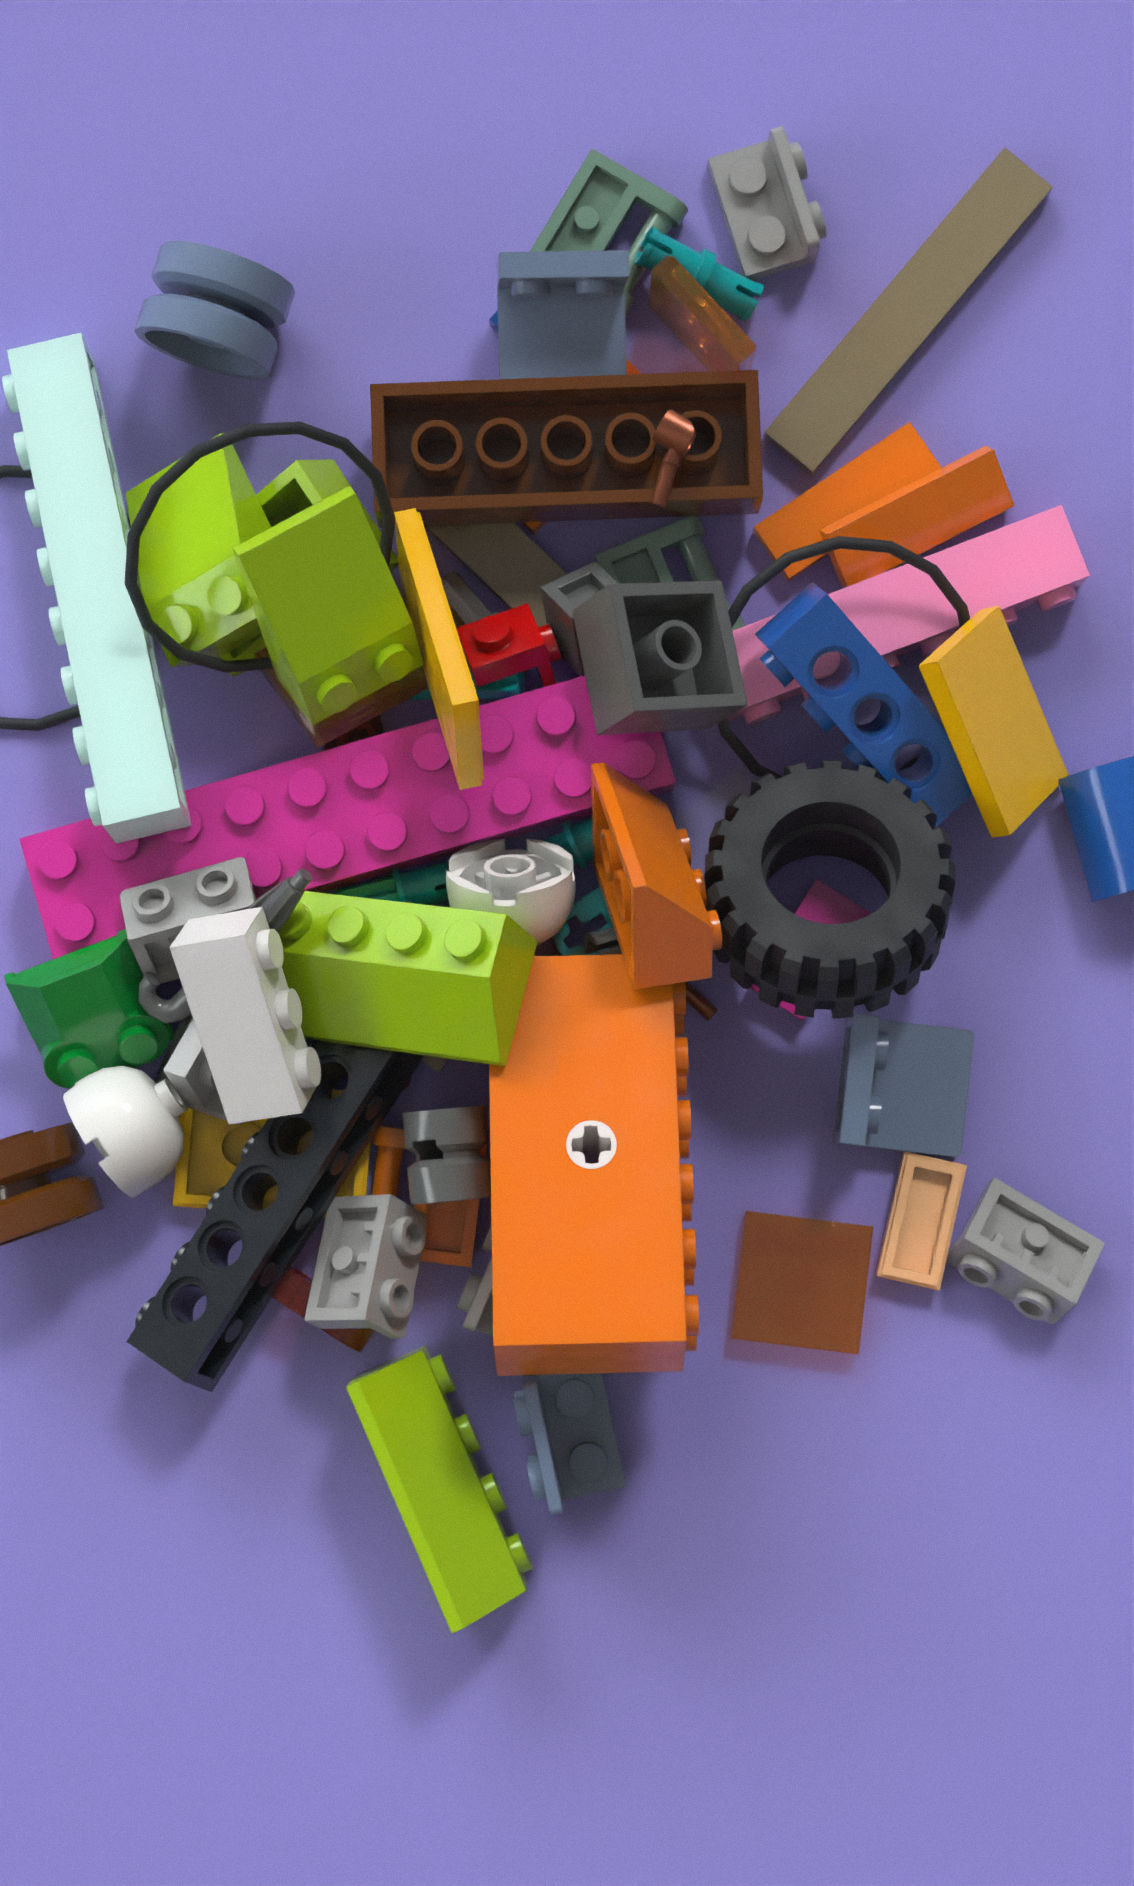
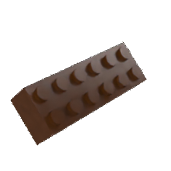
(565, 447)

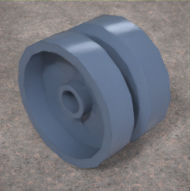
(214, 310)

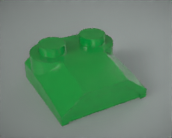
(88, 1011)

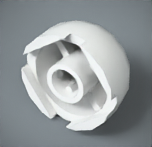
(527, 885)
(130, 1125)

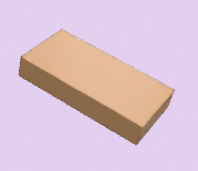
(921, 1220)

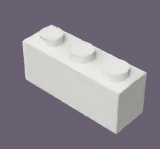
(246, 1015)

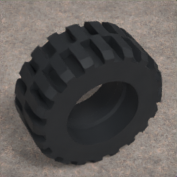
(842, 817)

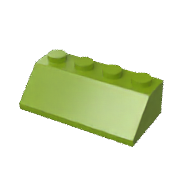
(407, 976)
(439, 1485)

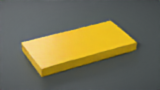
(440, 649)

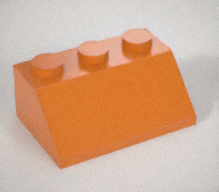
(649, 884)

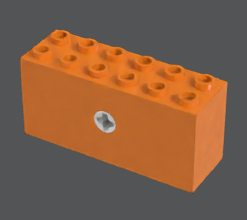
(592, 1176)

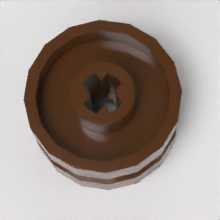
(27, 1194)

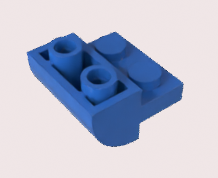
(1103, 825)

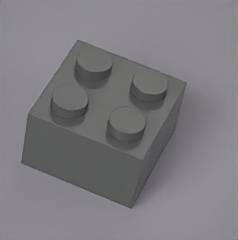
(659, 657)

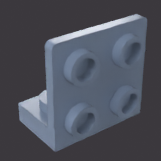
(561, 313)
(903, 1086)
(571, 1437)

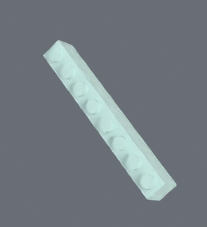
(85, 532)

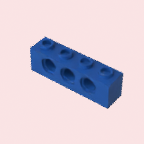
(817, 626)

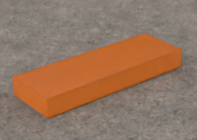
(867, 478)
(921, 514)

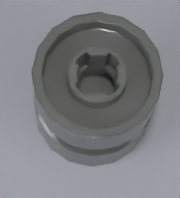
(447, 1154)

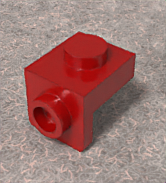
(509, 645)

